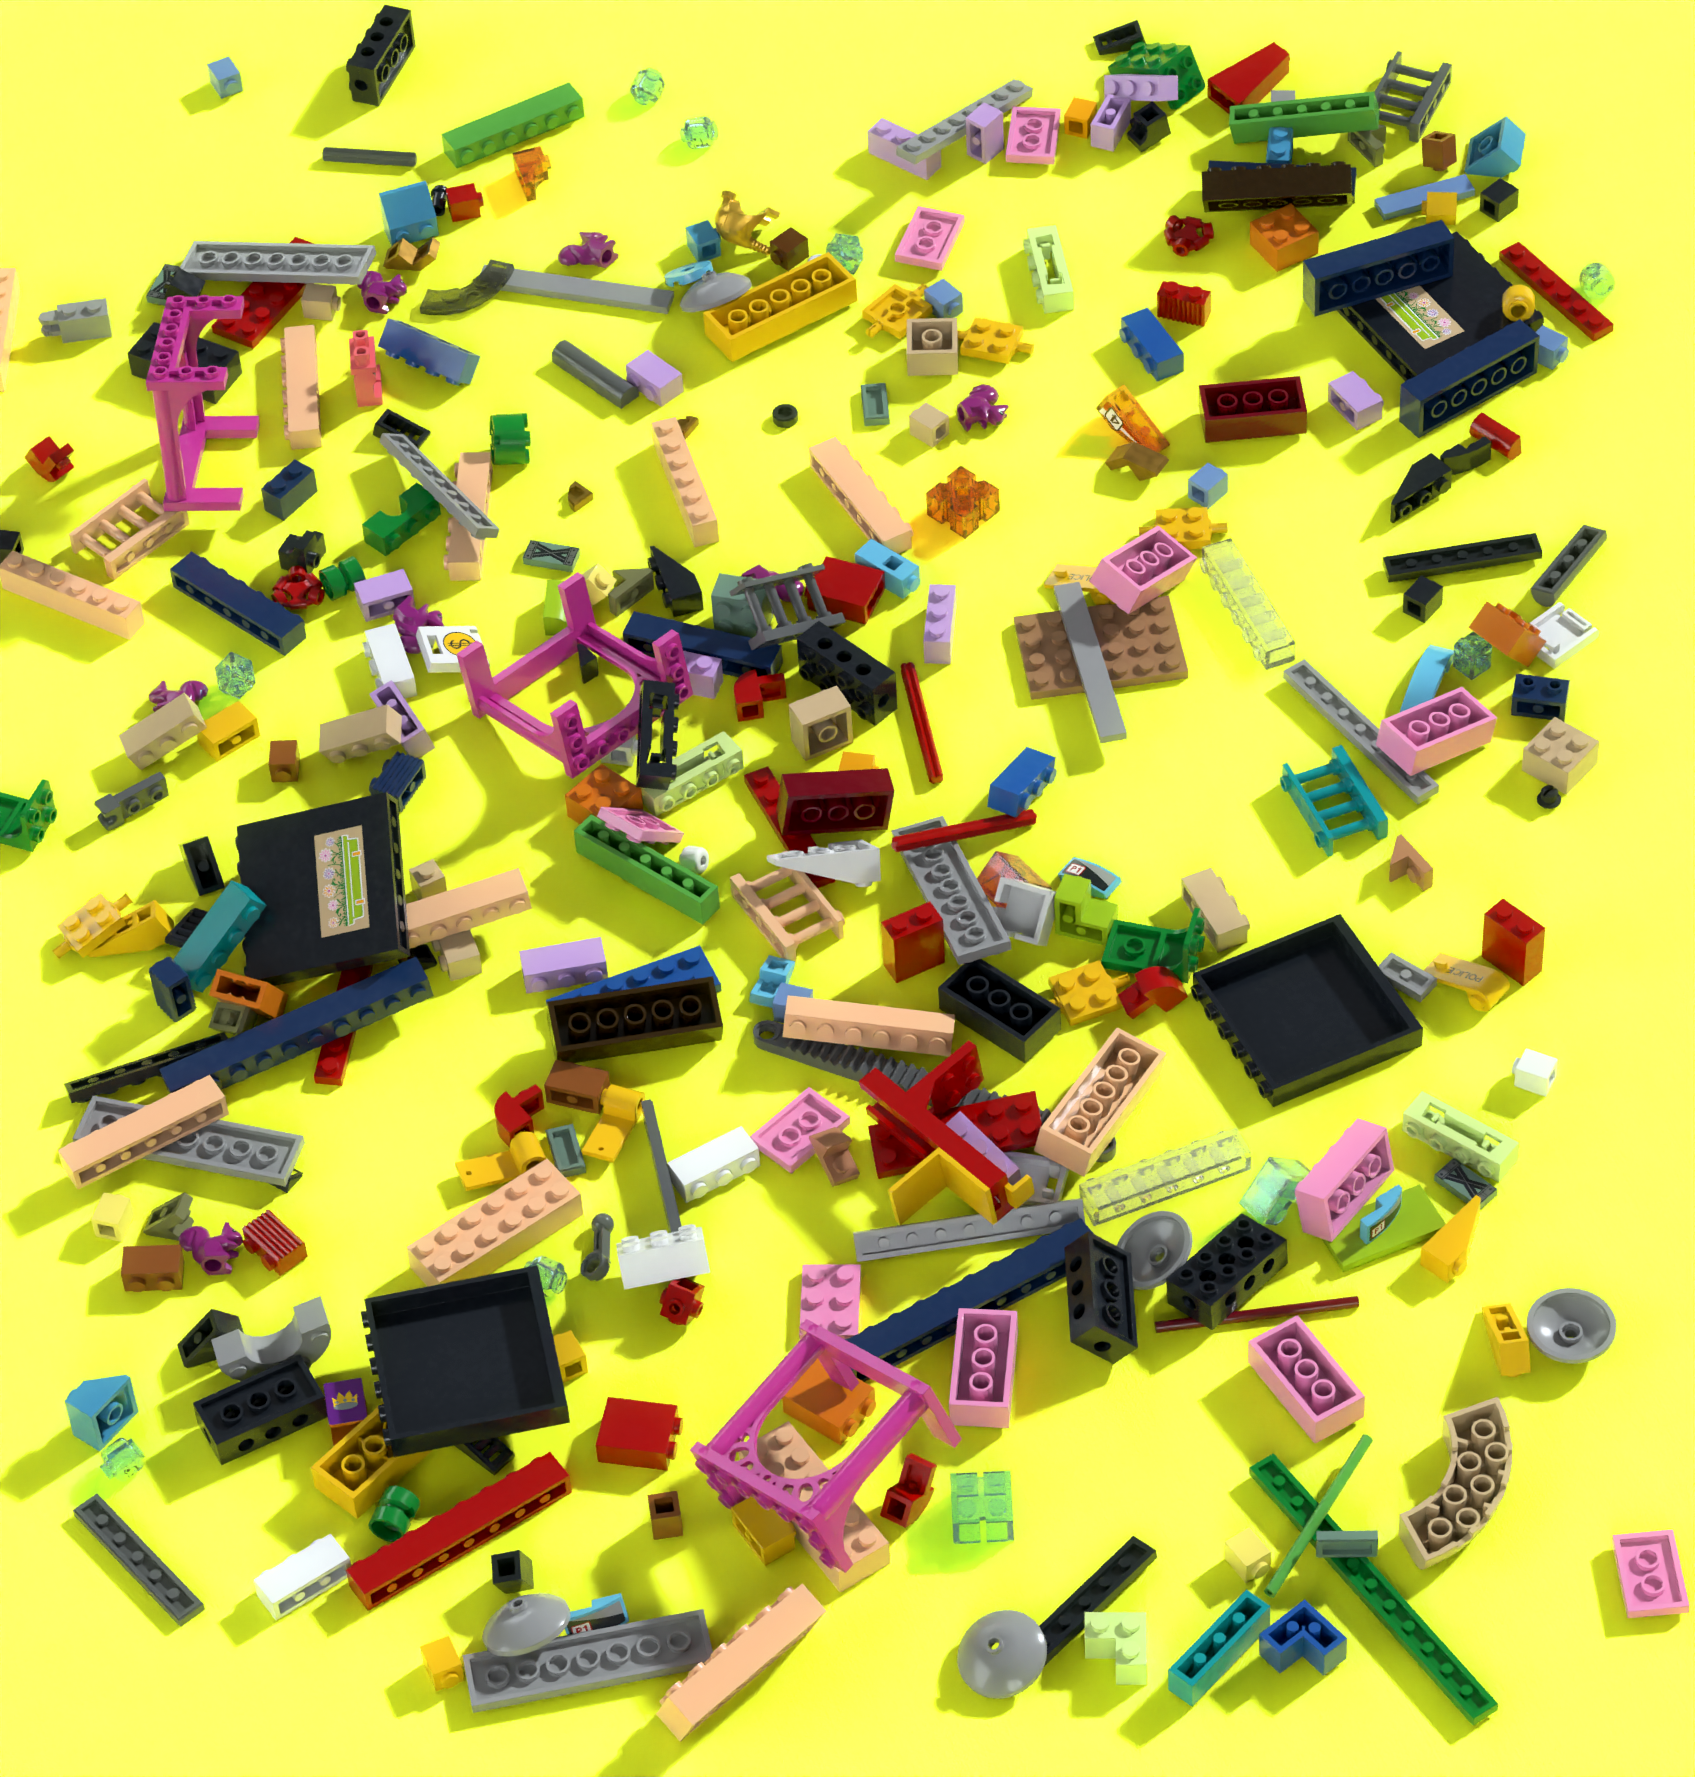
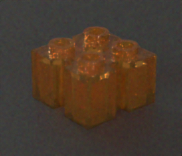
(962, 502)

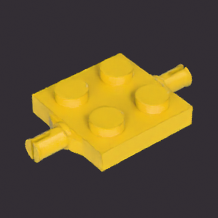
(893, 309)
(993, 341)
(1187, 526)
(91, 925)
(1086, 992)

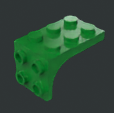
(1163, 60)
(25, 820)
(1140, 946)

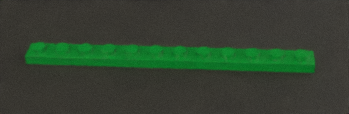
(1380, 1597)

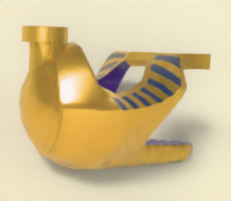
(737, 226)

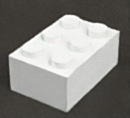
(662, 1256)

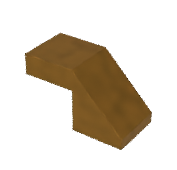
(407, 257)
(1140, 459)

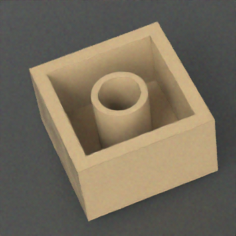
(932, 346)
(821, 723)
(1560, 755)

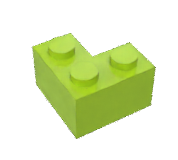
(1079, 914)

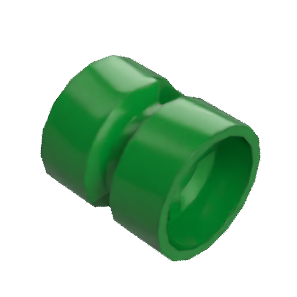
(341, 578)
(394, 1513)

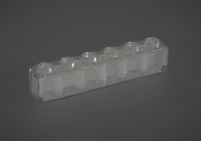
(1247, 604)
(1165, 1176)

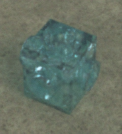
(846, 251)
(1472, 655)
(235, 675)

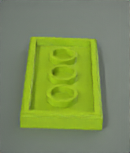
(1413, 1224)

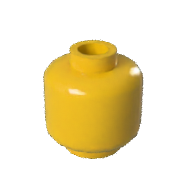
(1518, 303)

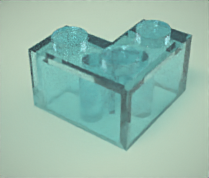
(1274, 1190)

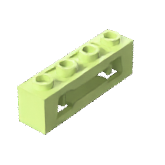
(1059, 293)
(696, 773)
(1460, 1136)

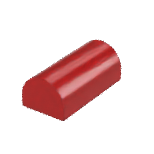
(1503, 439)

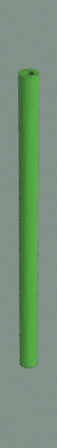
(1318, 1516)

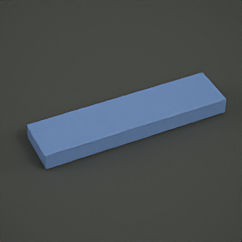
(1411, 200)

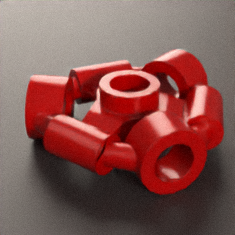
(1187, 236)
(297, 588)

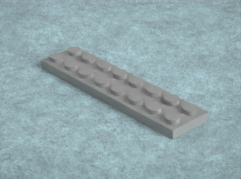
(279, 262)
(956, 894)
(216, 1148)
(589, 1661)

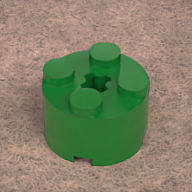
(509, 439)

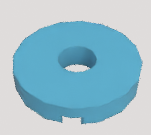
(688, 273)

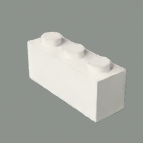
(389, 659)
(714, 1164)
(302, 1576)

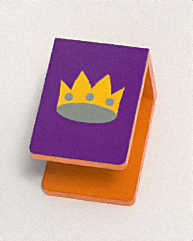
(344, 1406)

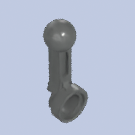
(602, 1225)

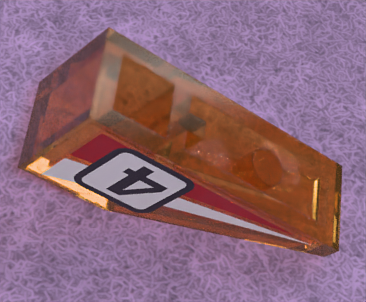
(1130, 420)

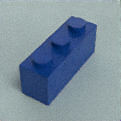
(1151, 344)
(1021, 782)

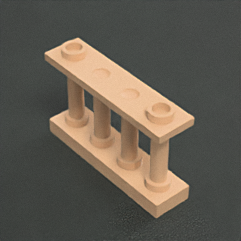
(137, 546)
(773, 926)

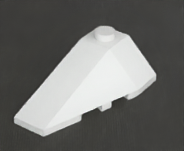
(845, 861)

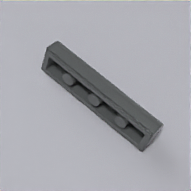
(594, 374)
(1568, 565)

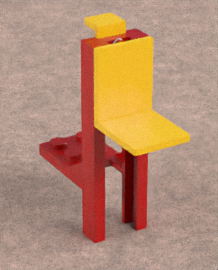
(945, 1155)

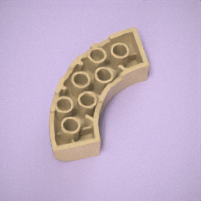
(1471, 1489)

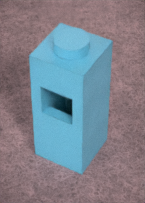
(900, 573)

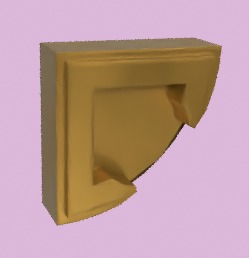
(688, 425)
(578, 496)

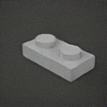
(1407, 977)

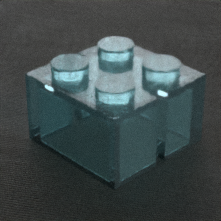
(980, 1500)

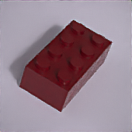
(1252, 409)
(835, 801)

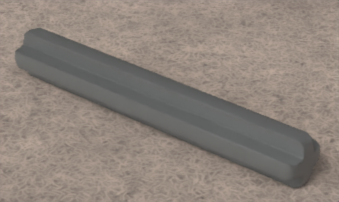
(367, 156)

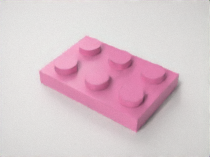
(1033, 135)
(929, 238)
(639, 825)
(788, 1132)
(831, 1297)
(1650, 1573)

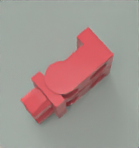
(364, 368)

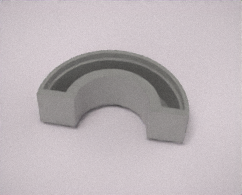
(248, 1355)

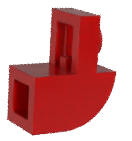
(50, 460)
(753, 691)
(1153, 986)
(515, 1113)
(912, 1493)

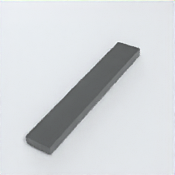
(660, 1166)
(138, 1560)

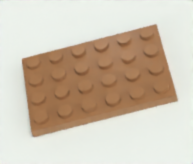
(1134, 646)

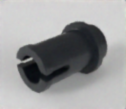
(439, 199)

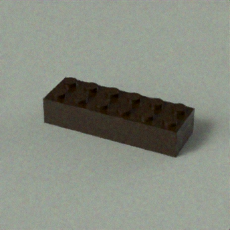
(1277, 187)
(635, 1020)

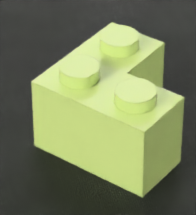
(1120, 1638)

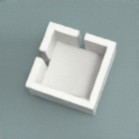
(1027, 910)

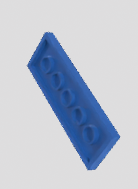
(674, 968)

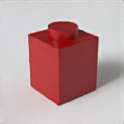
(464, 202)

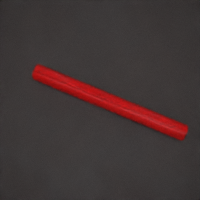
(921, 723)
(962, 831)

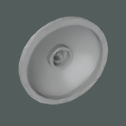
(714, 291)
(1157, 1247)
(1575, 1315)
(526, 1624)
(1012, 1664)

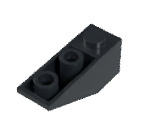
(1422, 483)
(678, 584)

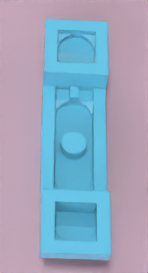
(1427, 676)

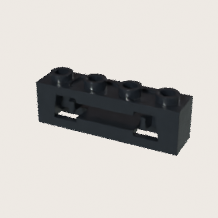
(659, 696)

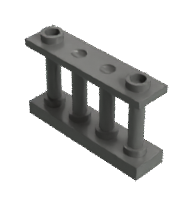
(1423, 109)
(785, 630)

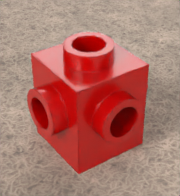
(682, 1301)

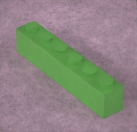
(1305, 116)
(512, 125)
(647, 869)

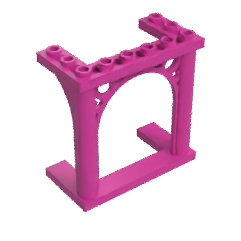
(178, 386)
(567, 739)
(827, 1509)

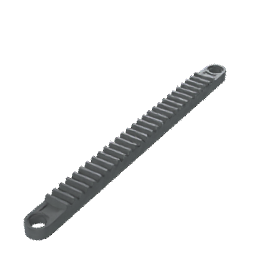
(856, 1063)

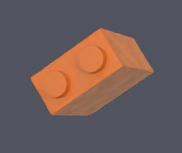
(249, 992)
(827, 1405)

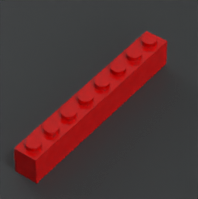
(458, 1530)

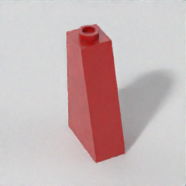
(1250, 78)

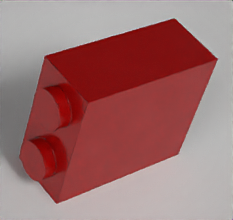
(849, 589)
(913, 942)
(1513, 942)
(638, 1433)

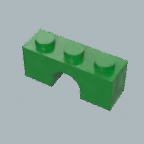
(389, 532)

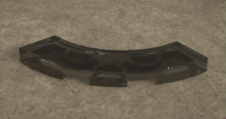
(459, 300)

